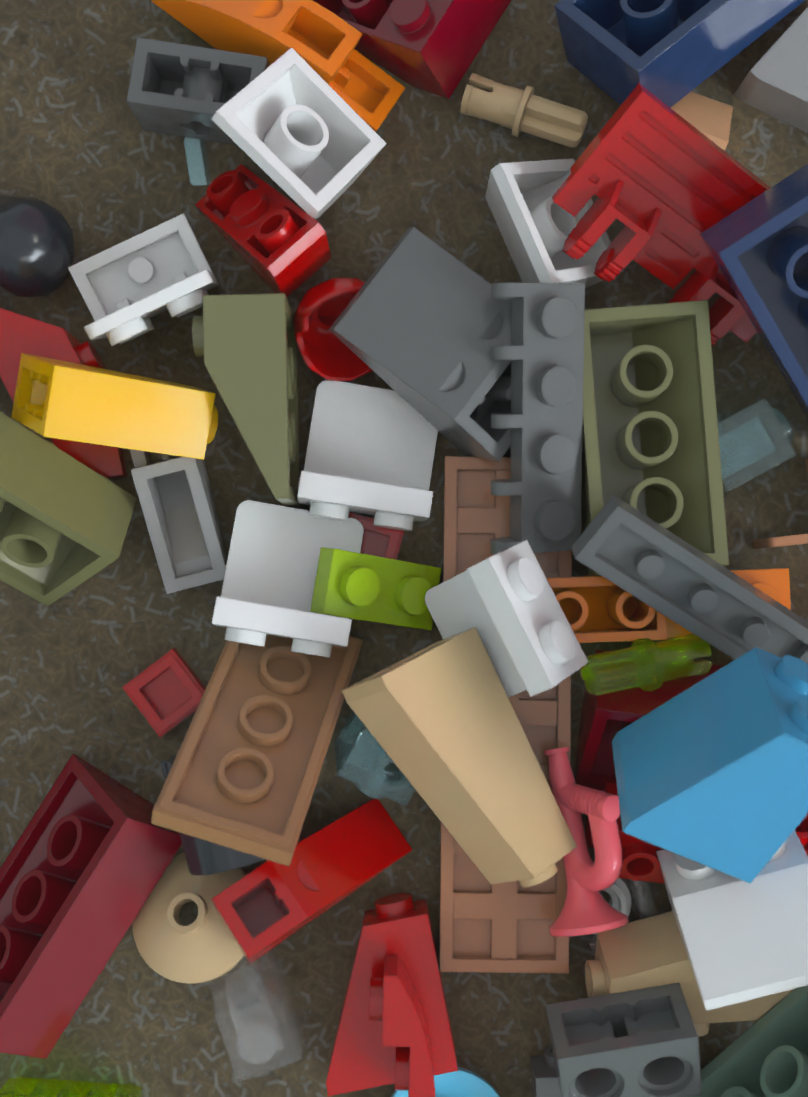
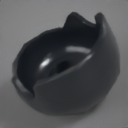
(33, 246)

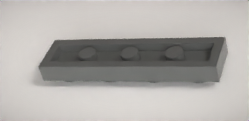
(687, 585)

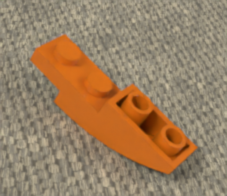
(313, 31)
(609, 614)

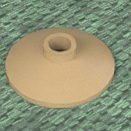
(193, 951)

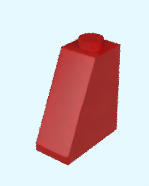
(357, 1054)

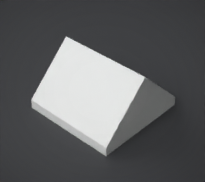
(537, 226)

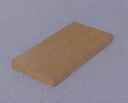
(257, 747)

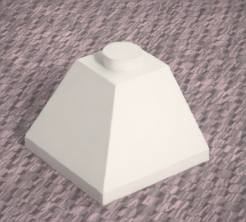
(300, 133)

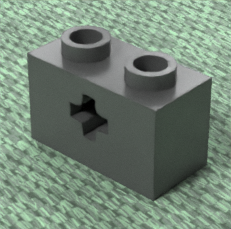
(182, 86)

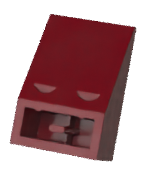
(421, 40)

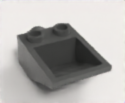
(430, 335)

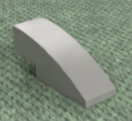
(180, 518)

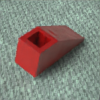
(323, 871)

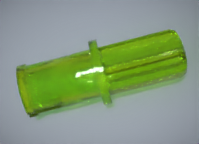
(645, 664)

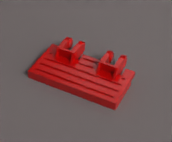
(667, 190)

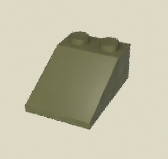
(254, 365)

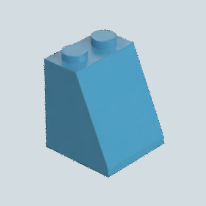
(721, 765)

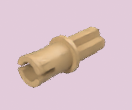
(523, 111)

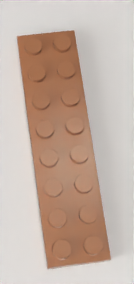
(501, 923)

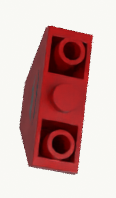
(265, 229)

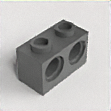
(626, 1045)

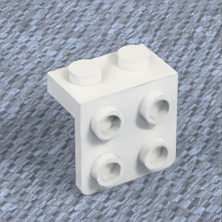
(143, 278)
(367, 457)
(274, 577)
(514, 618)

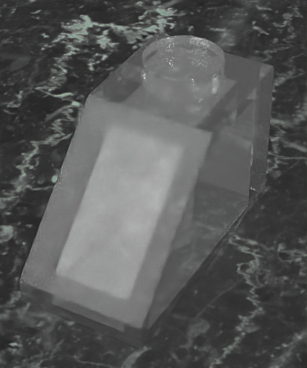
(258, 1016)

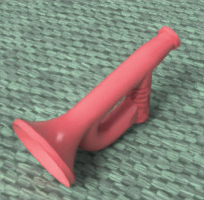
(584, 906)

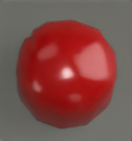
(317, 344)

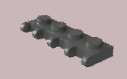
(543, 415)

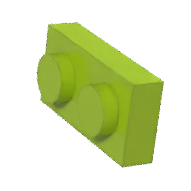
(373, 588)

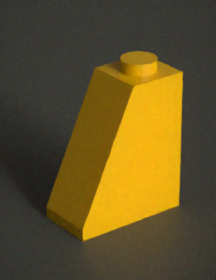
(113, 408)

